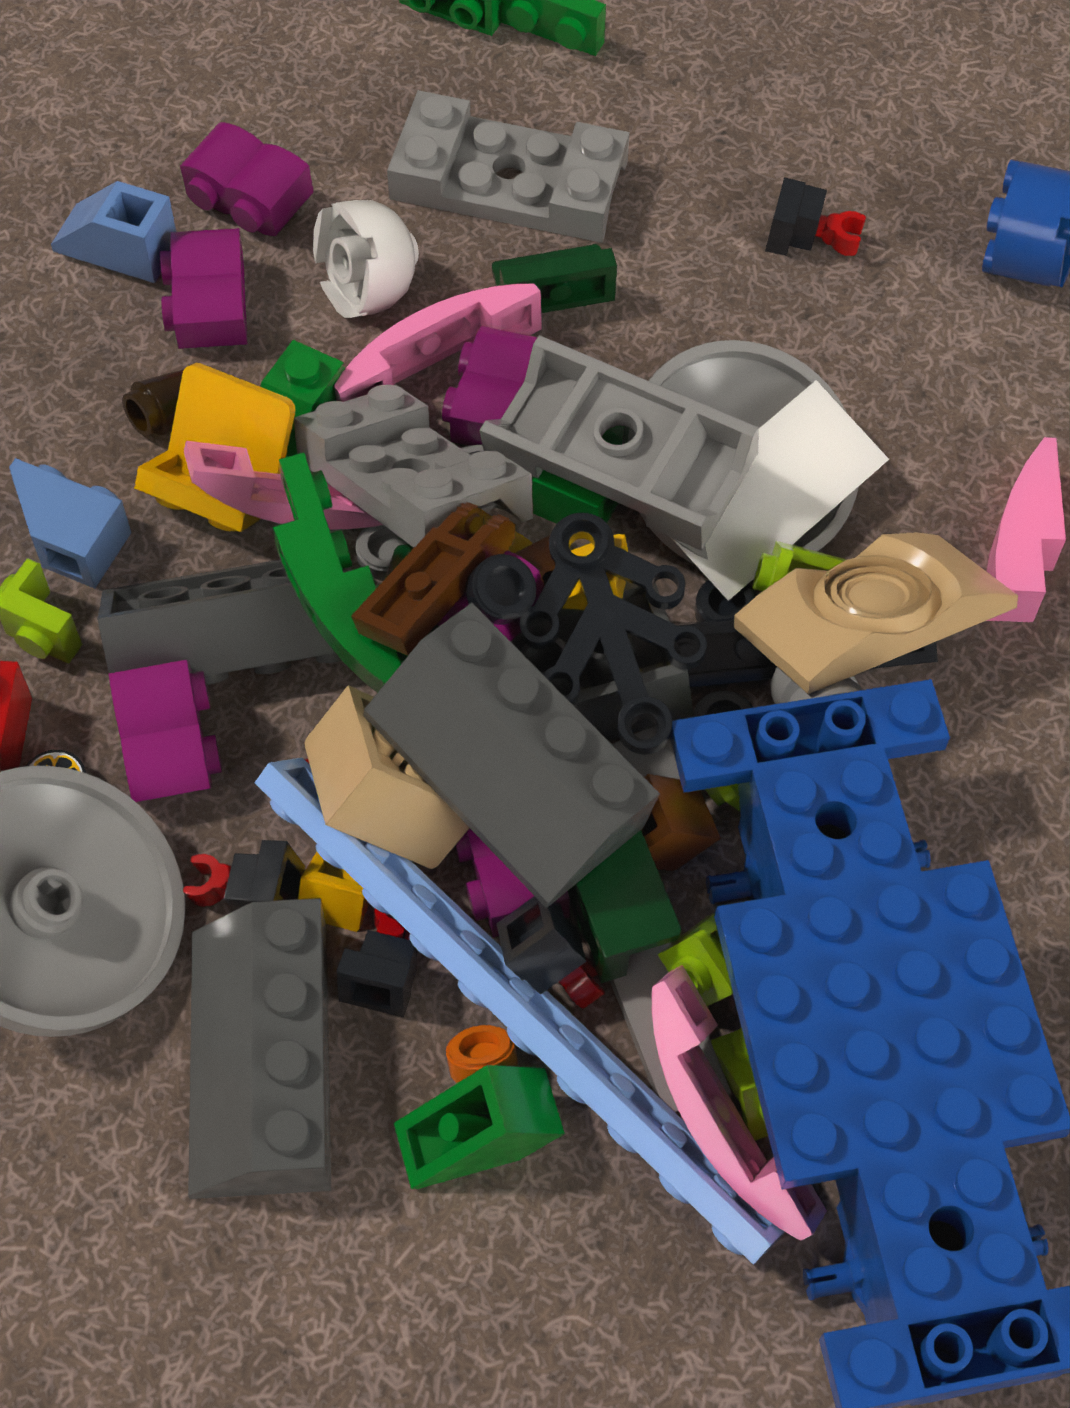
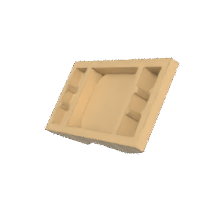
(870, 608)

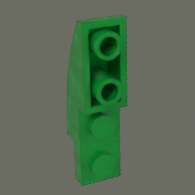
(567, 22)
(314, 567)

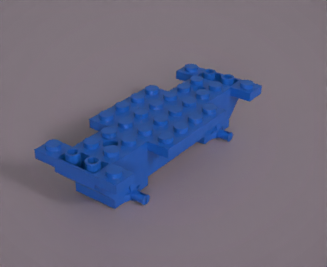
(886, 1044)

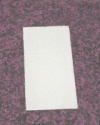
(803, 469)

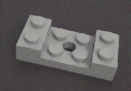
(452, 161)
(401, 469)
(674, 469)

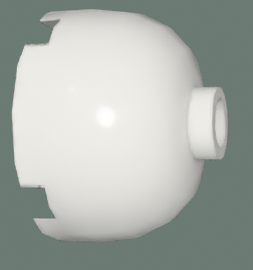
(365, 256)

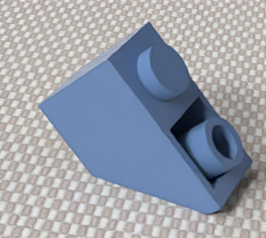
(119, 230)
(70, 524)

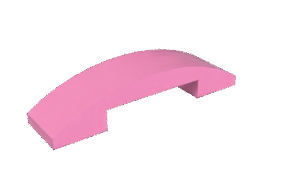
(439, 333)
(230, 478)
(679, 1027)

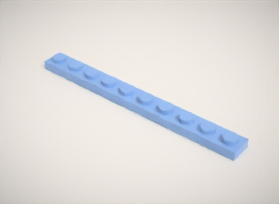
(533, 1021)

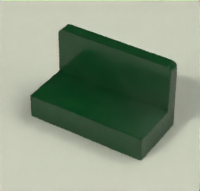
(564, 276)
(623, 909)

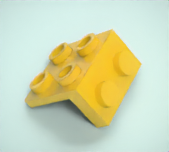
(222, 412)

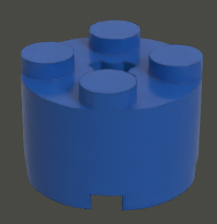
(1031, 226)

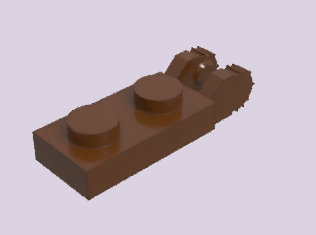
(431, 578)

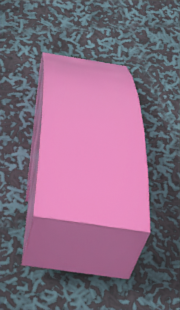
(1030, 533)

